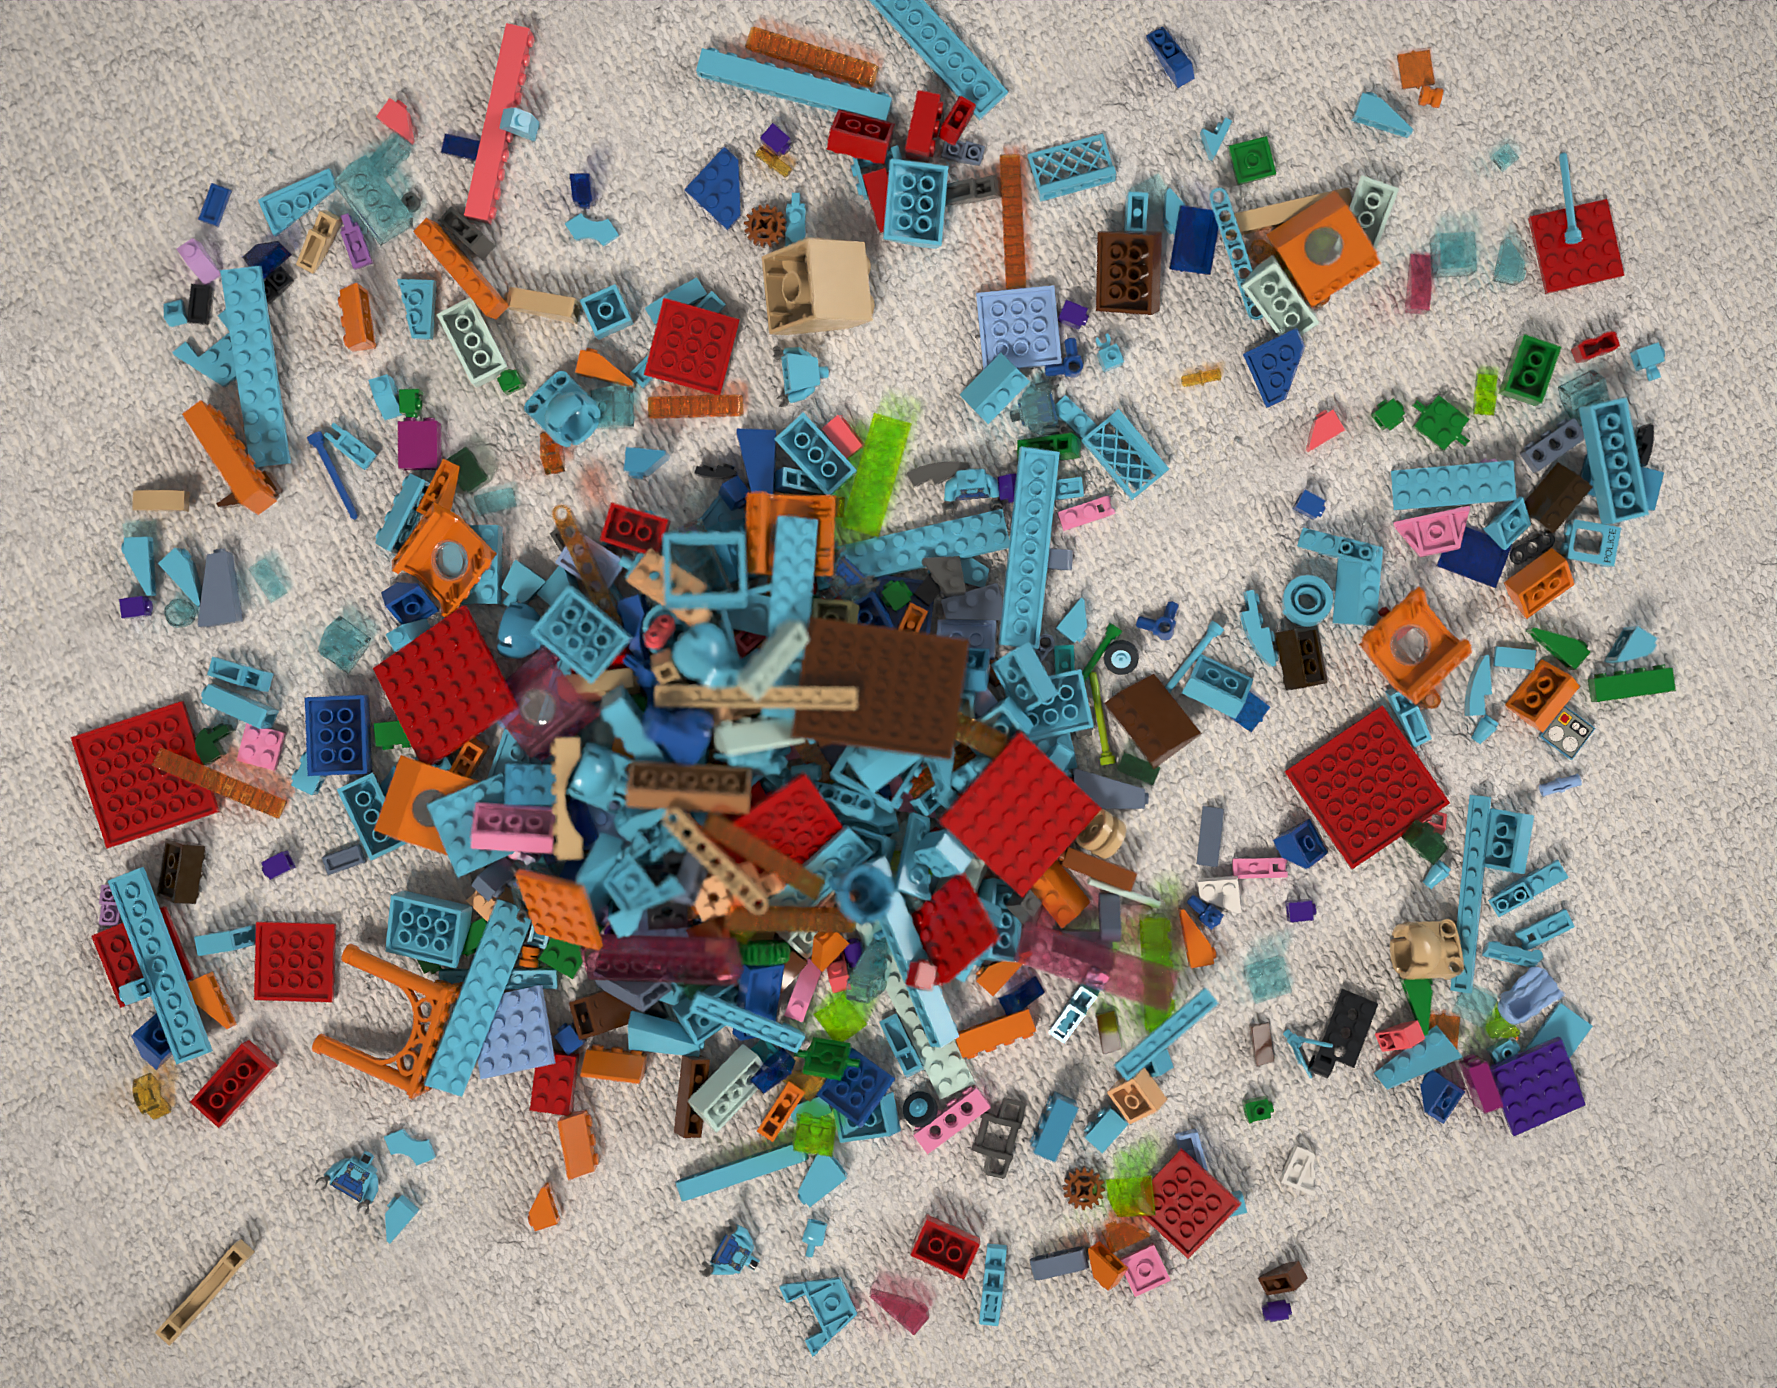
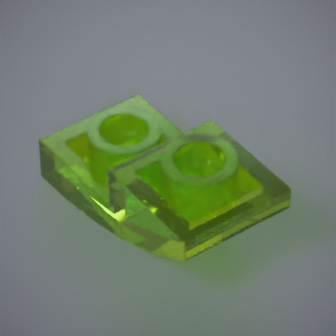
(1484, 394)

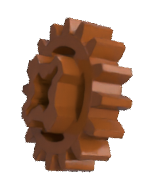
(759, 231)
(1077, 1193)

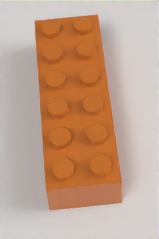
(229, 457)

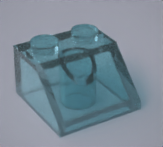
(615, 407)

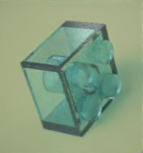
(1453, 254)

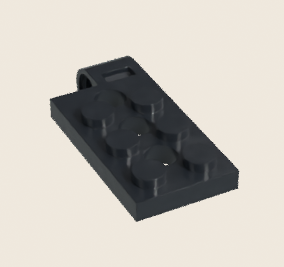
(678, 916)
(1324, 1059)

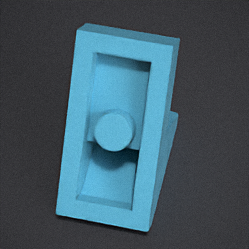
(1212, 141)

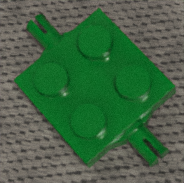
(1441, 422)
(827, 1058)

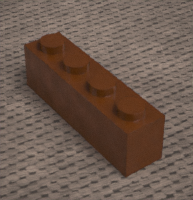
(692, 1076)

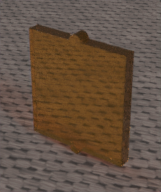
(1415, 69)
(1448, 1025)

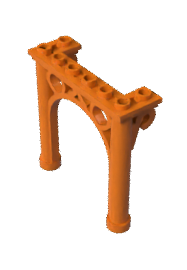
(440, 996)

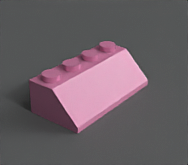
(513, 828)

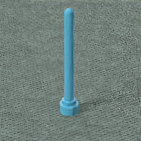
(1573, 234)
(1213, 631)

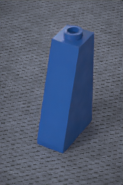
(759, 458)

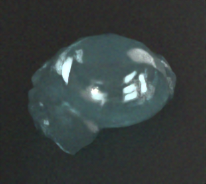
(179, 613)

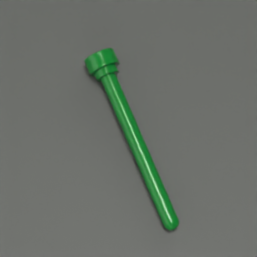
(1111, 633)

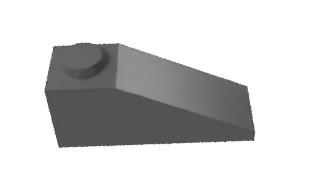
(467, 233)

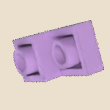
(109, 911)

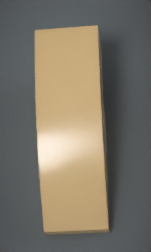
(319, 241)
(161, 500)

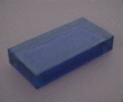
(460, 147)

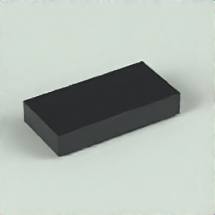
(199, 304)

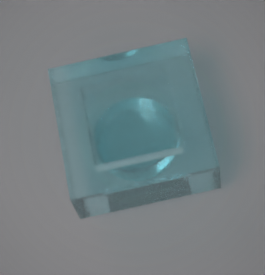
(1504, 157)

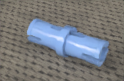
(1560, 785)

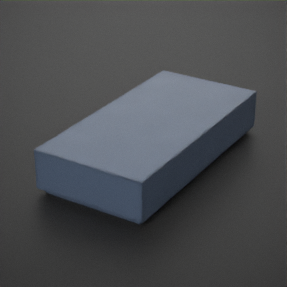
(343, 859)

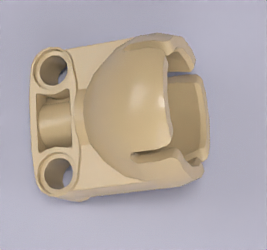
(1426, 950)

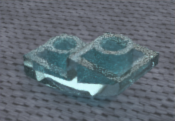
(267, 580)

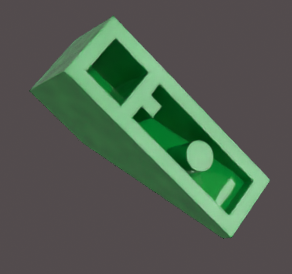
(1067, 444)
(1565, 649)
(1419, 999)

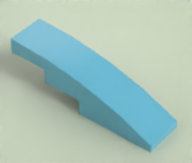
(1073, 1012)
(992, 1284)

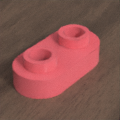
(661, 629)

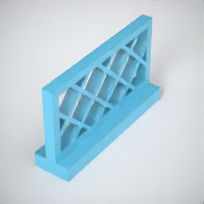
(1073, 183)
(1137, 443)

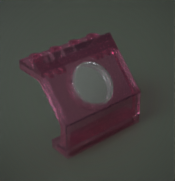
(546, 705)

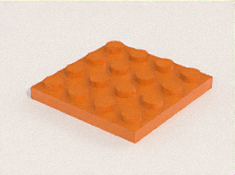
(559, 909)

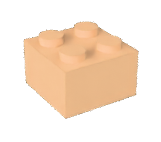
(1137, 1096)

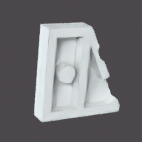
(1221, 892)
(1299, 1170)

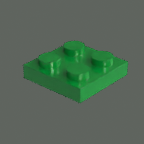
(1252, 160)

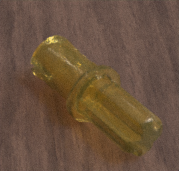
(773, 162)
(1201, 377)

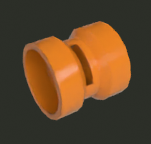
(1430, 96)
(529, 956)

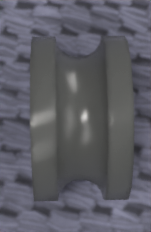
(417, 201)

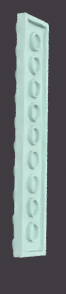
(944, 1064)

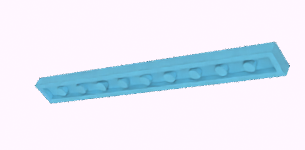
(1471, 888)

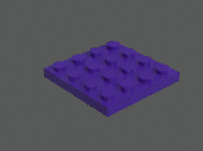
(1537, 1086)

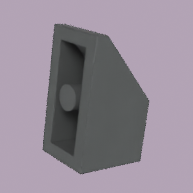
(1026, 907)

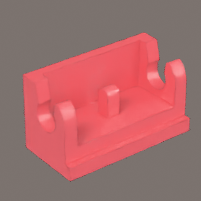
(843, 436)

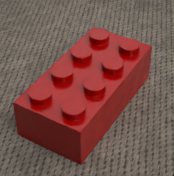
(233, 1083)

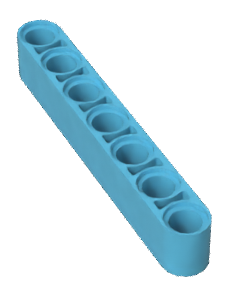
(1230, 245)
(739, 1171)

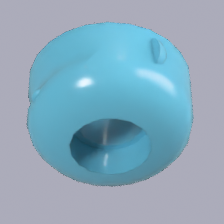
(1310, 586)

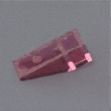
(1418, 285)
(903, 1309)

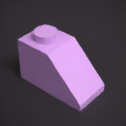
(199, 261)

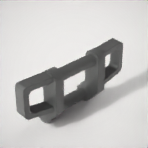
(999, 1119)

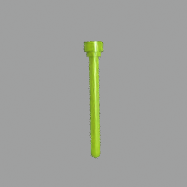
(1106, 756)

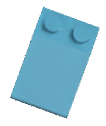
(1006, 718)
(881, 1123)

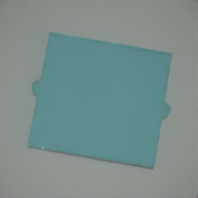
(1156, 189)
(142, 529)
(1474, 1007)

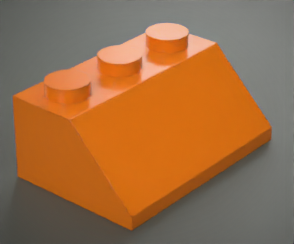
(356, 318)
(1539, 582)
(1542, 695)
(1060, 894)
(614, 1064)
(578, 1144)

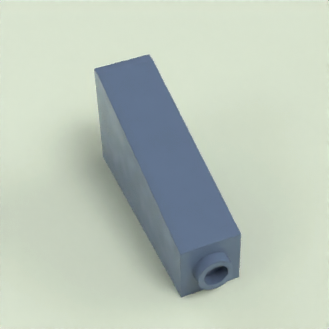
(220, 591)
(1110, 792)
(637, 994)

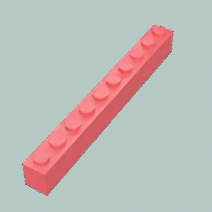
(494, 141)

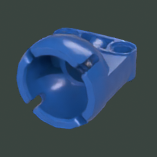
(678, 731)

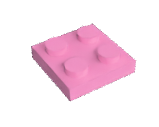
(261, 747)
(1145, 1270)

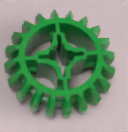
(764, 952)

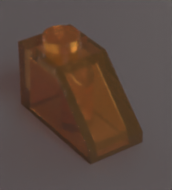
(551, 455)
(1122, 1235)

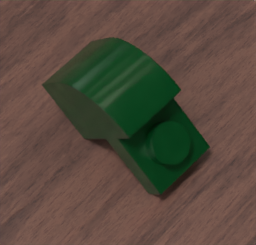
(208, 744)

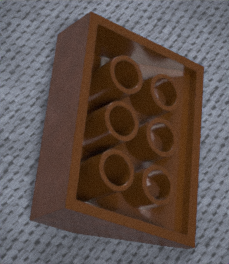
(1128, 272)
(1152, 720)

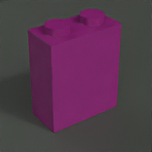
(419, 444)
(1480, 1083)

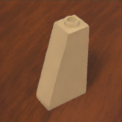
(543, 304)
(605, 683)

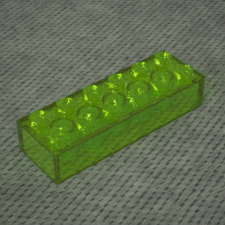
(876, 475)
(1155, 948)

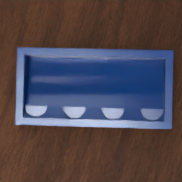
(759, 992)

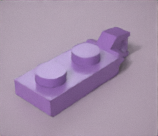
(355, 243)

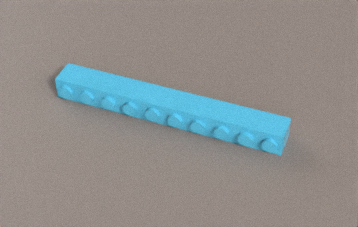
(791, 85)
(907, 948)

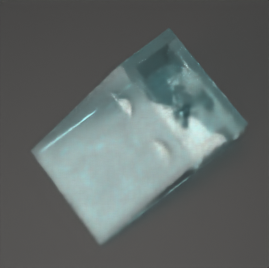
(868, 975)

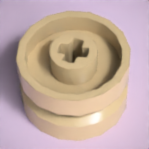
(1103, 835)

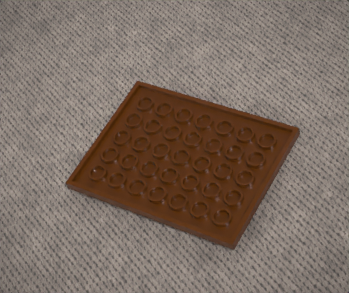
(904, 685)

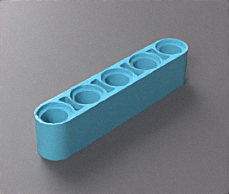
(840, 796)

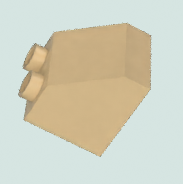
(817, 287)

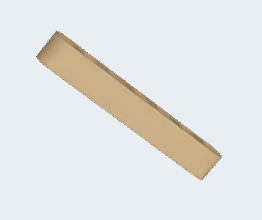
(1277, 214)
(712, 850)

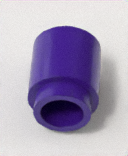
(853, 951)
(1276, 1311)

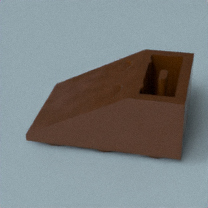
(599, 1013)

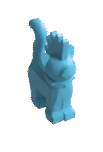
(759, 761)

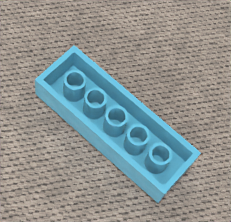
(1614, 461)
(626, 718)

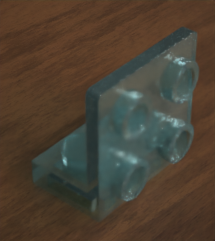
(390, 155)
(1267, 979)

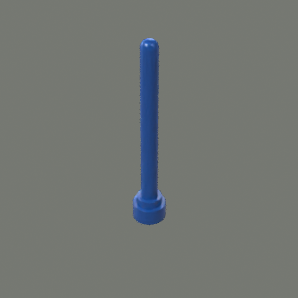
(316, 439)

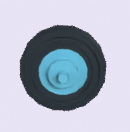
(1121, 657)
(920, 1109)

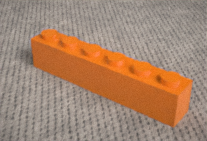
(461, 268)

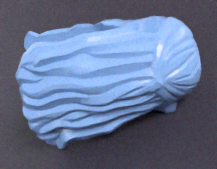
(1529, 996)

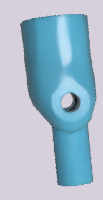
(814, 1235)

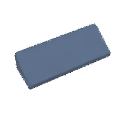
(1210, 836)

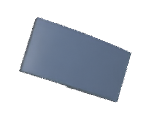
(963, 152)

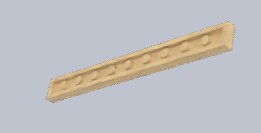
(773, 698)

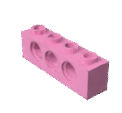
(979, 1105)

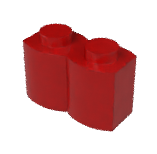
(1595, 347)

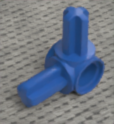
(1071, 357)
(1165, 620)
(642, 670)
(1207, 913)

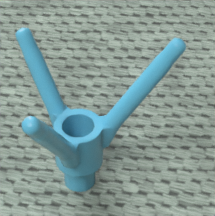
(1296, 1042)

